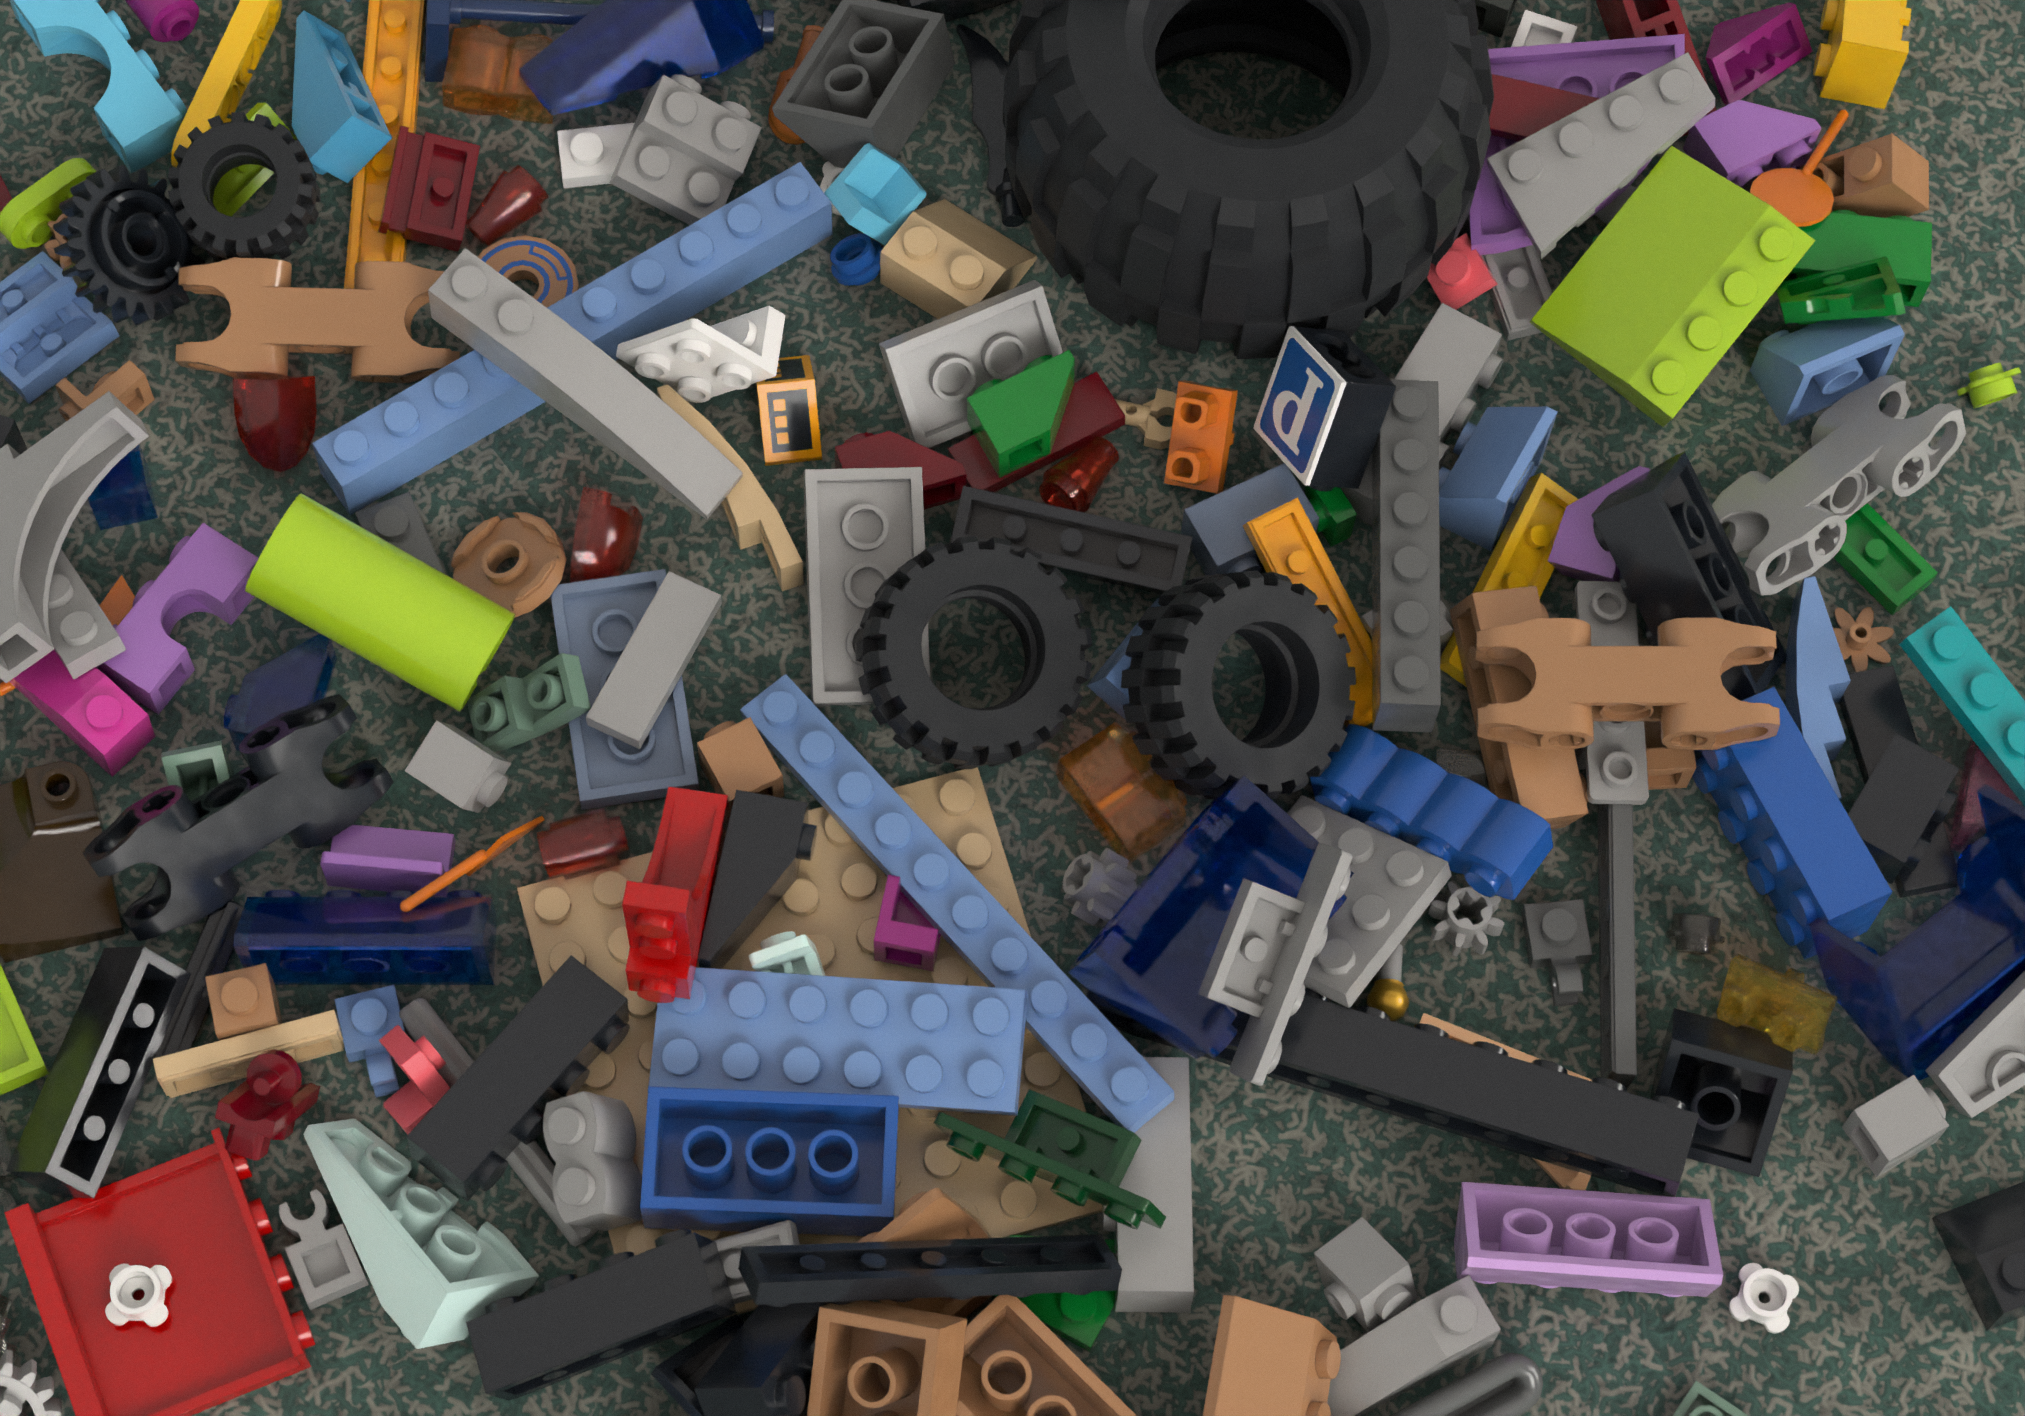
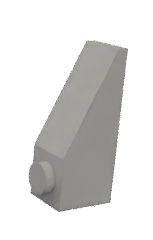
(1412, 1348)

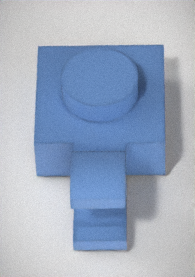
(364, 1021)

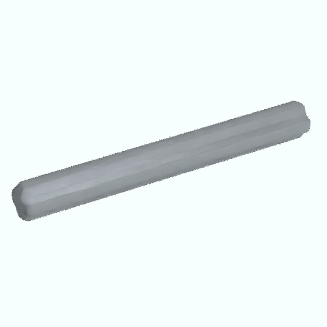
(526, 1160)

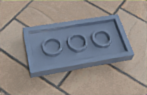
(596, 624)

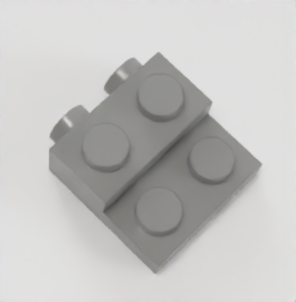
(685, 150)

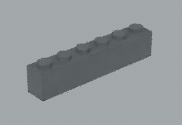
(1406, 562)

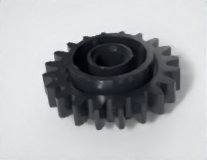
(100, 220)

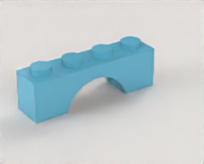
(134, 110)

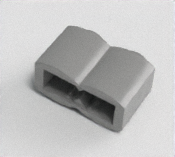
(594, 1167)

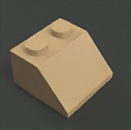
(950, 260)

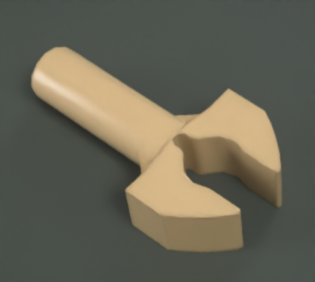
(1146, 416)

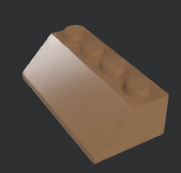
(1270, 1362)
(1025, 1370)

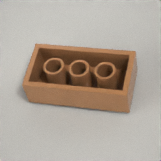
(885, 1361)

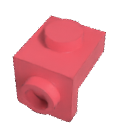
(421, 1065)

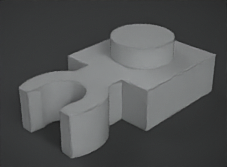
(323, 1257)

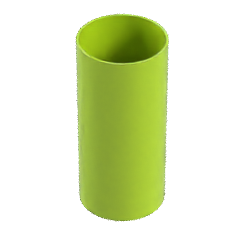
(379, 601)

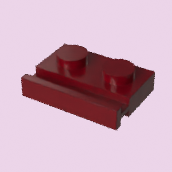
(429, 188)

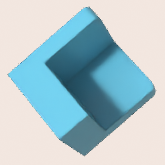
(875, 193)

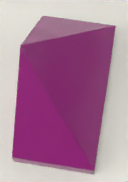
(1755, 49)

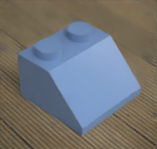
(1823, 363)
(1492, 471)

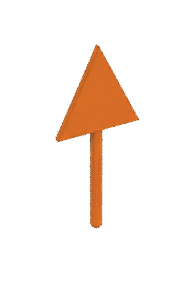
(469, 865)

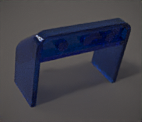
(1952, 964)

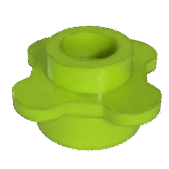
(1990, 385)

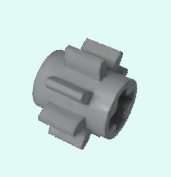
(1098, 885)
(1462, 932)

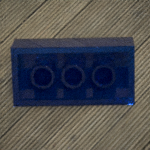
(369, 938)

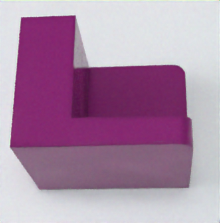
(903, 932)

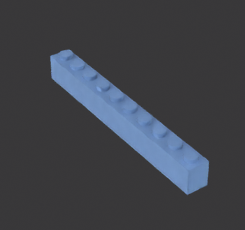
(635, 299)

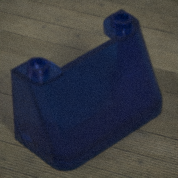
(1167, 930)

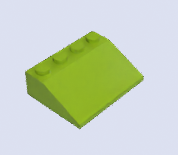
(1671, 283)

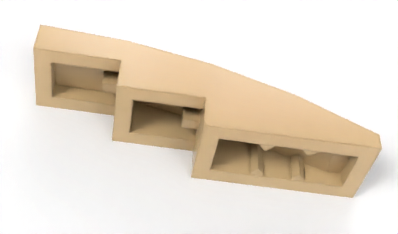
(747, 505)

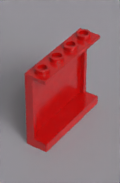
(225, 1299)

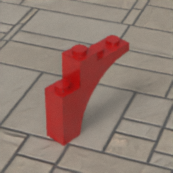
(671, 904)

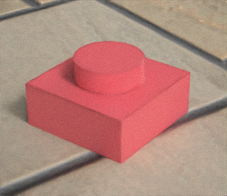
(1460, 274)

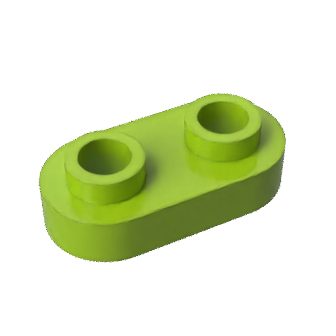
(27, 215)

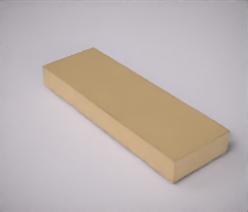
(231, 1057)

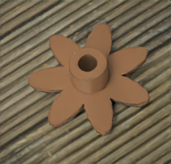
(1859, 639)

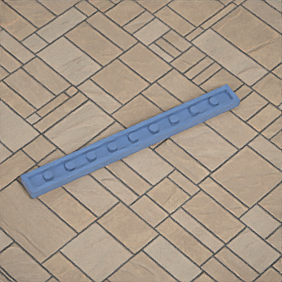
(958, 905)

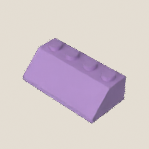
(1586, 1240)

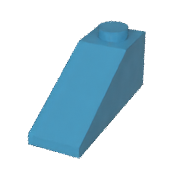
(332, 102)

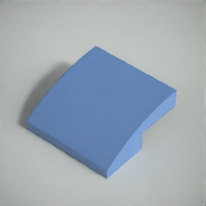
(46, 327)

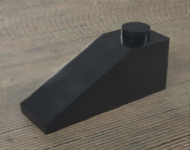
(755, 870)

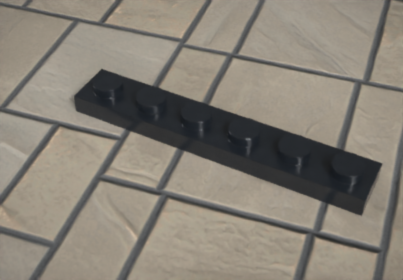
(928, 1269)

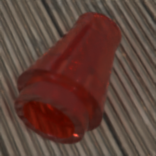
(507, 205)
(1079, 477)

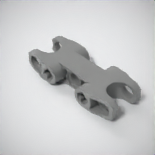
(1850, 462)

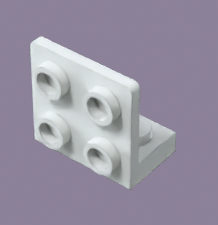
(708, 359)

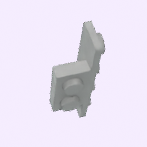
(1618, 754)
(1267, 956)

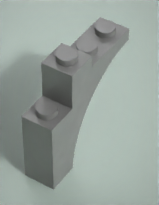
(37, 507)

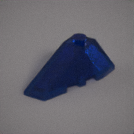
(634, 44)

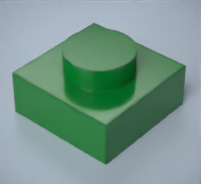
(1335, 514)

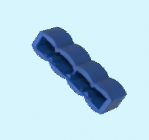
(1436, 811)

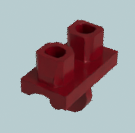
(265, 1104)

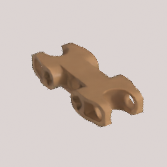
(279, 319)
(1662, 683)

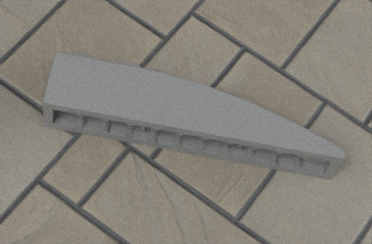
(579, 381)

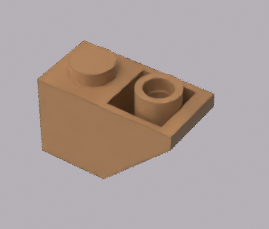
(1877, 178)

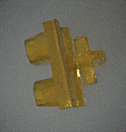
(1776, 1004)

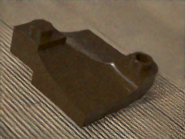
(46, 883)

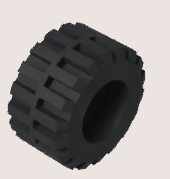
(236, 145)

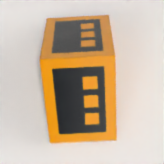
(789, 413)

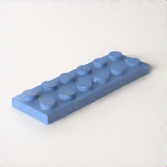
(845, 1036)

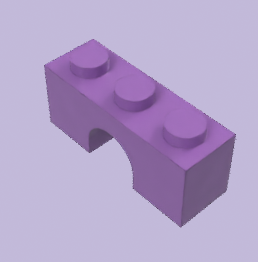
(202, 576)

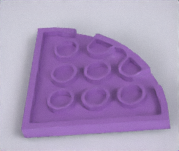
(1576, 67)

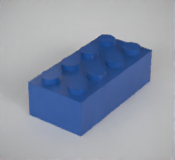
(1793, 832)
(769, 1159)

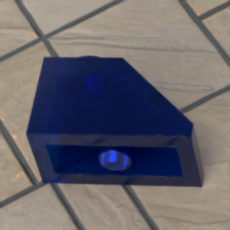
(281, 686)

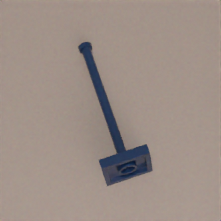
(445, 12)

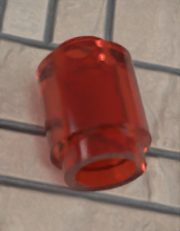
(582, 844)

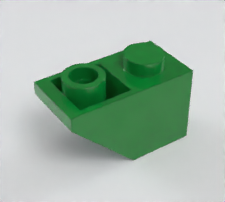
(1022, 414)

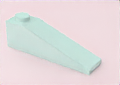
(417, 1252)

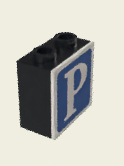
(1324, 408)

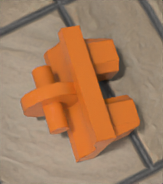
(1201, 436)

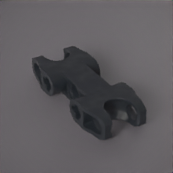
(206, 837)

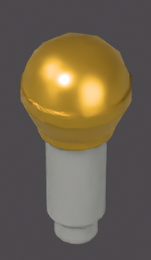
(1388, 990)

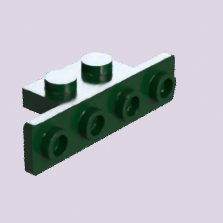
(1065, 1147)

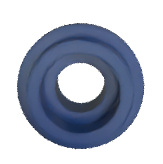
(856, 260)

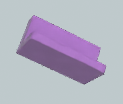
(387, 858)

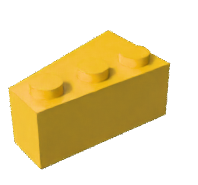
(1862, 50)

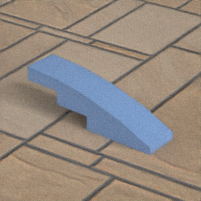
(1815, 677)

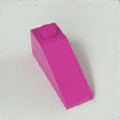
(88, 711)

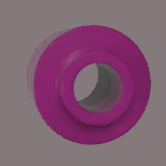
(166, 18)

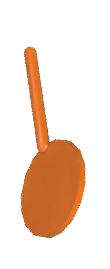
(1797, 192)

